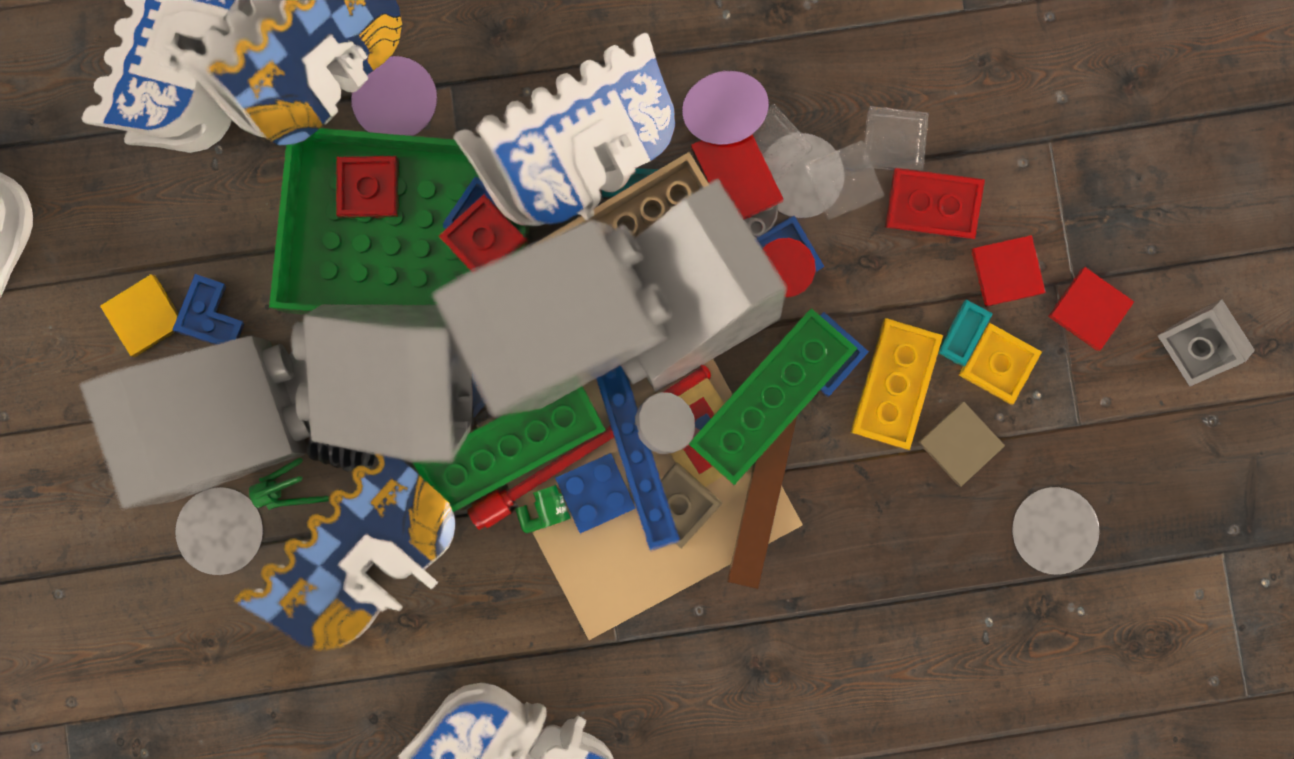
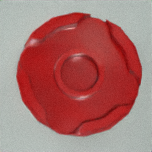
(792, 263)

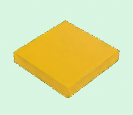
(141, 315)
(1000, 363)

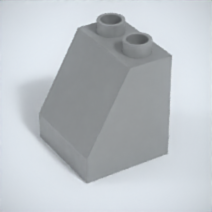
(712, 280)
(554, 316)
(384, 380)
(196, 420)

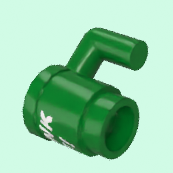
(549, 507)

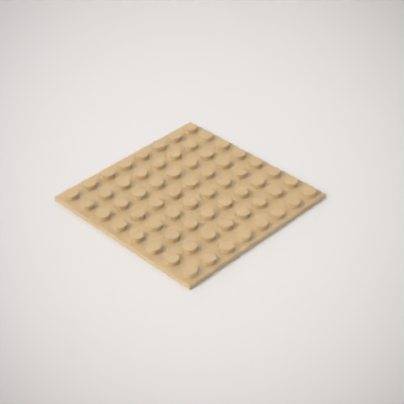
(609, 568)

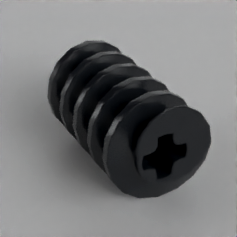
(339, 456)

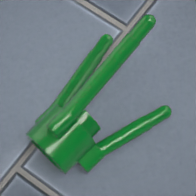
(268, 491)

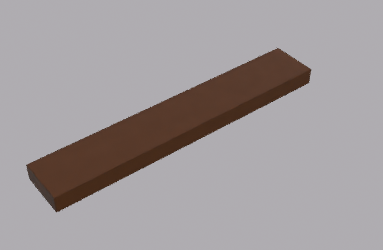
(760, 512)

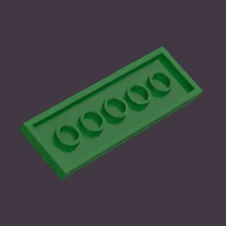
(772, 396)
(512, 448)

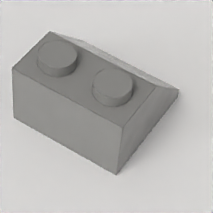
(1206, 343)

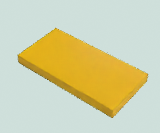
(896, 384)

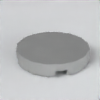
(665, 423)

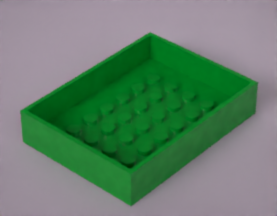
(367, 258)

